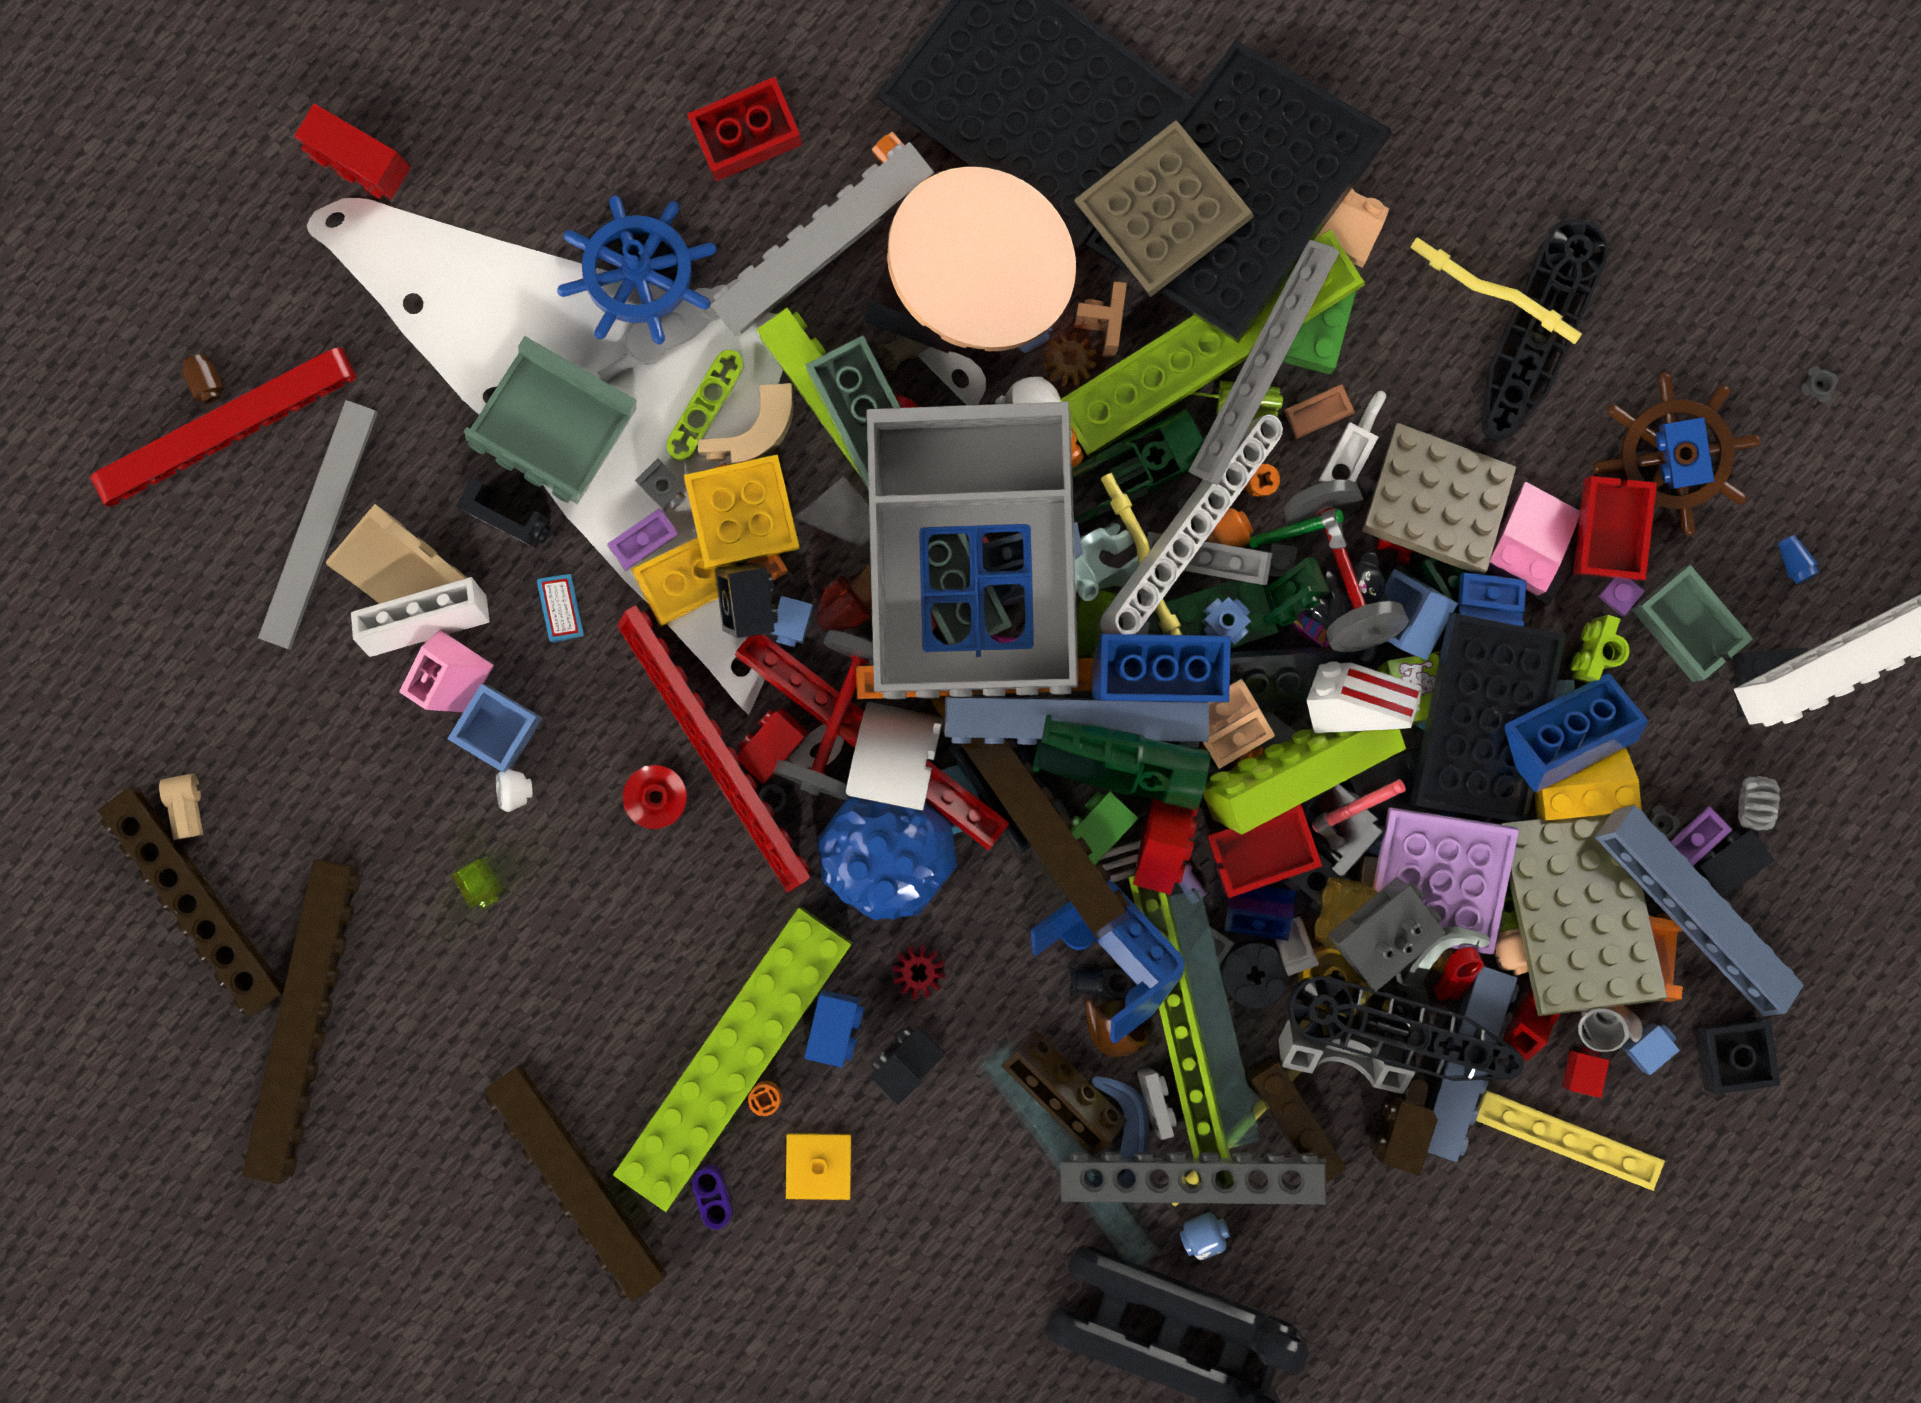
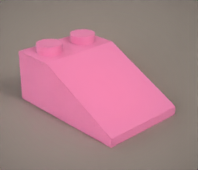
(1533, 538)

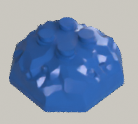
(886, 857)

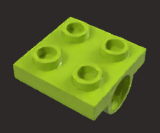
(1591, 661)

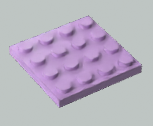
(1454, 863)

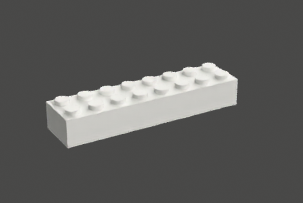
(1834, 667)

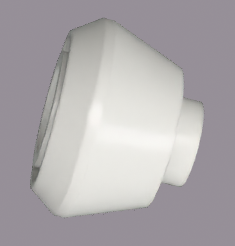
(512, 790)

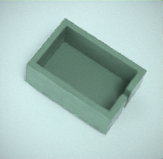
(1691, 623)

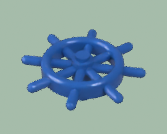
(636, 269)

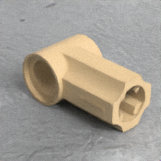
(182, 800)

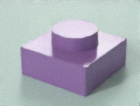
(1621, 595)

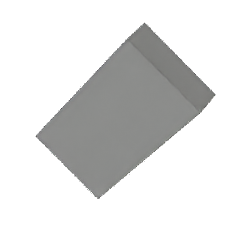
(1297, 951)

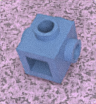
(1214, 624)

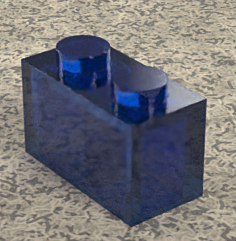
(1262, 913)

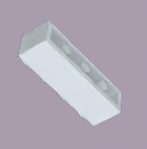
(419, 617)

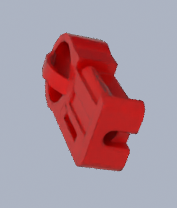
(1459, 974)

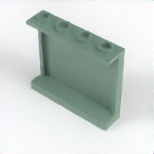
(551, 421)

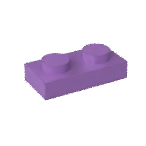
(642, 539)

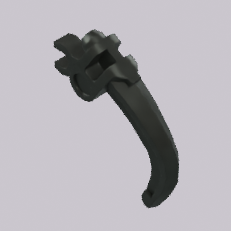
(1409, 980)

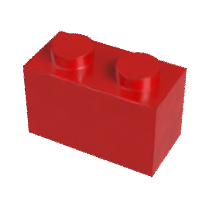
(774, 741)

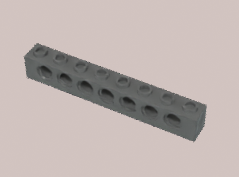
(1078, 1188)

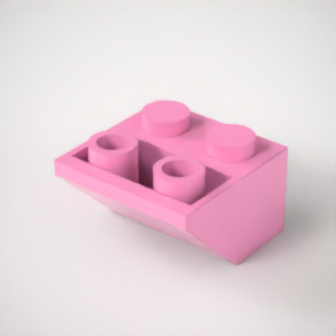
(445, 675)

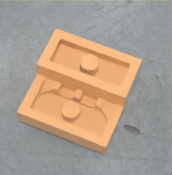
(1236, 725)

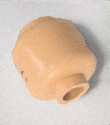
(1510, 952)

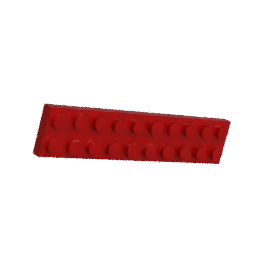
(707, 741)

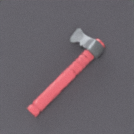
(1325, 822)

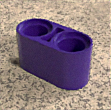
(715, 1196)

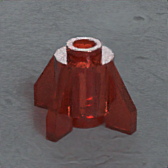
(840, 607)

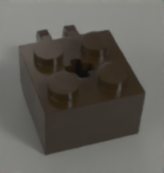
(1405, 1129)

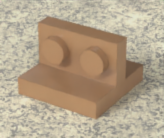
(1096, 316)

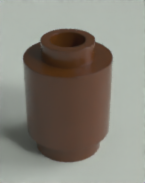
(202, 379)

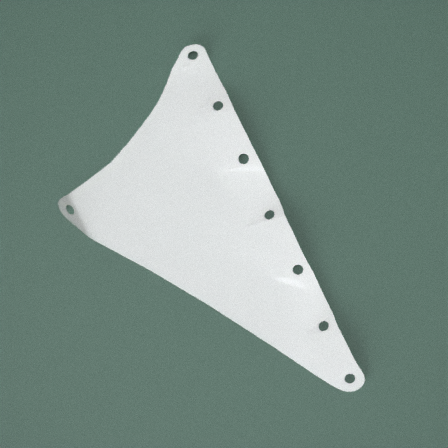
(493, 293)

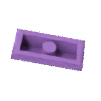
(1700, 835)

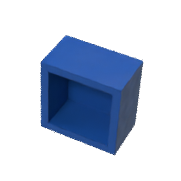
(832, 1029)

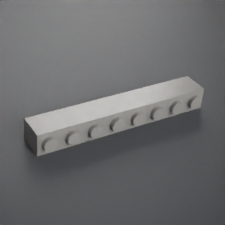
(821, 240)

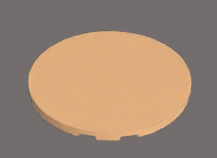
(981, 258)

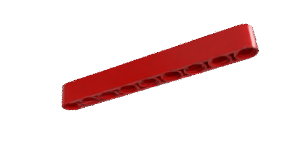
(221, 426)

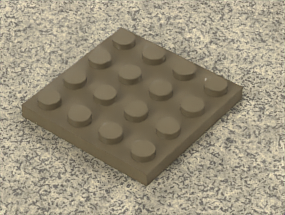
(1163, 208)
(1439, 499)

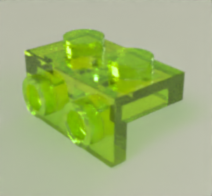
(1089, 623)

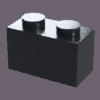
(1733, 861)

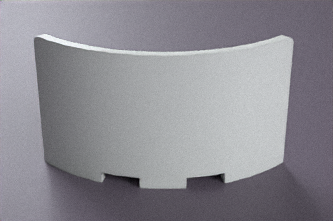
(893, 755)

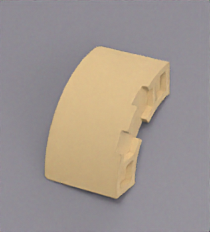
(389, 560)

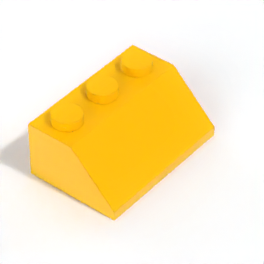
(1591, 791)

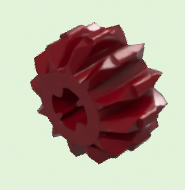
(929, 971)

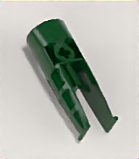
(1179, 444)
(1123, 762)

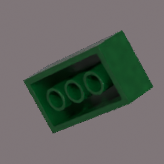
(1191, 612)

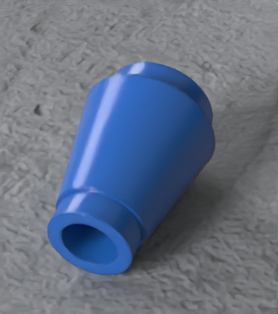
(1797, 560)

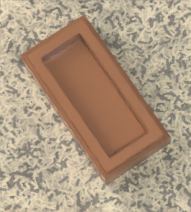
(1319, 411)

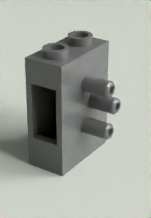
(1387, 933)

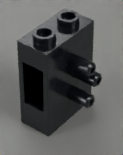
(889, 313)

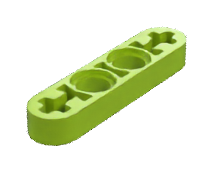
(708, 407)

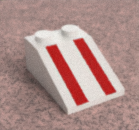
(1360, 699)

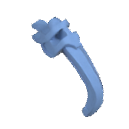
(1135, 1129)

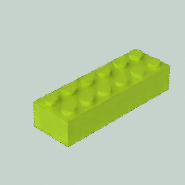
(1294, 773)

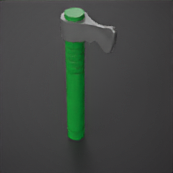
(1329, 519)

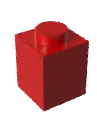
(1586, 1072)

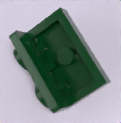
(1295, 592)

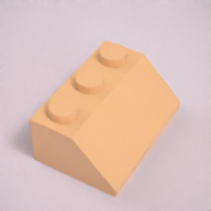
(1357, 225)

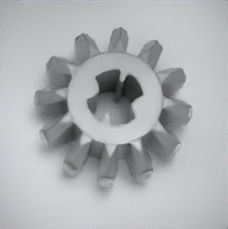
(1758, 803)

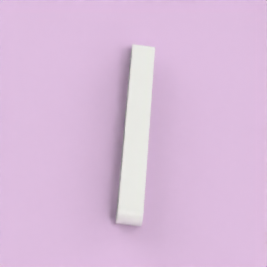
(1182, 535)

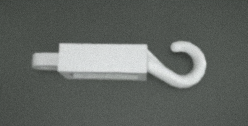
(1355, 442)

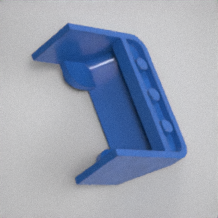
(1134, 946)

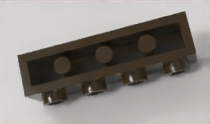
(1064, 1093)

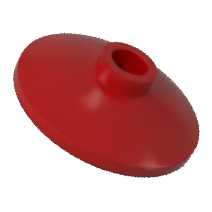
(638, 801)

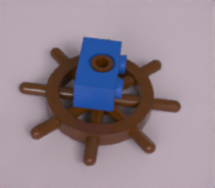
(1681, 450)

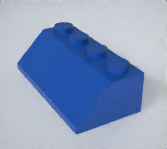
(1161, 668)
(1573, 732)

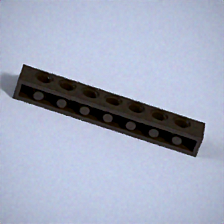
(153, 830)

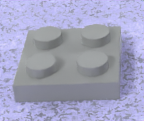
(1154, 1090)

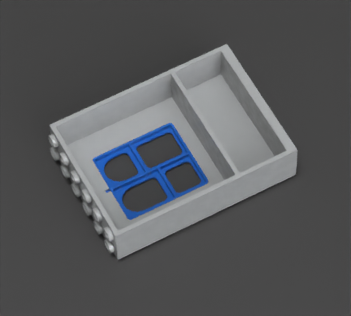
(971, 476)

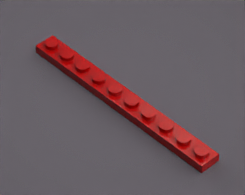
(820, 699)

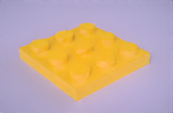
(741, 512)

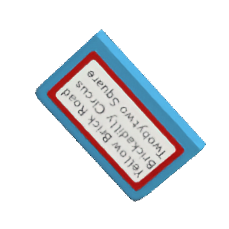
(560, 608)

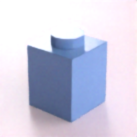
(792, 621)
(1652, 1049)

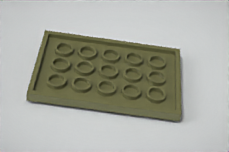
(1581, 919)

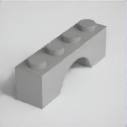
(1305, 1055)

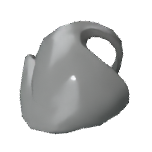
(1613, 1032)

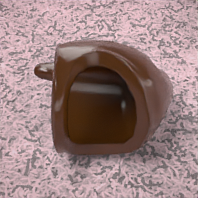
(1100, 1030)

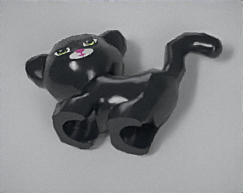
(1338, 601)

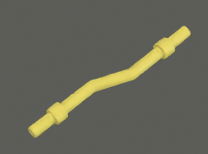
(1550, 319)
(1122, 505)

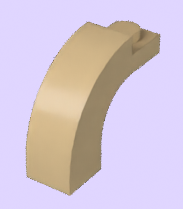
(763, 436)

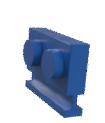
(1492, 598)

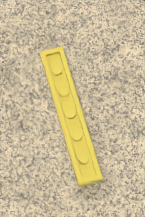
(1569, 1140)

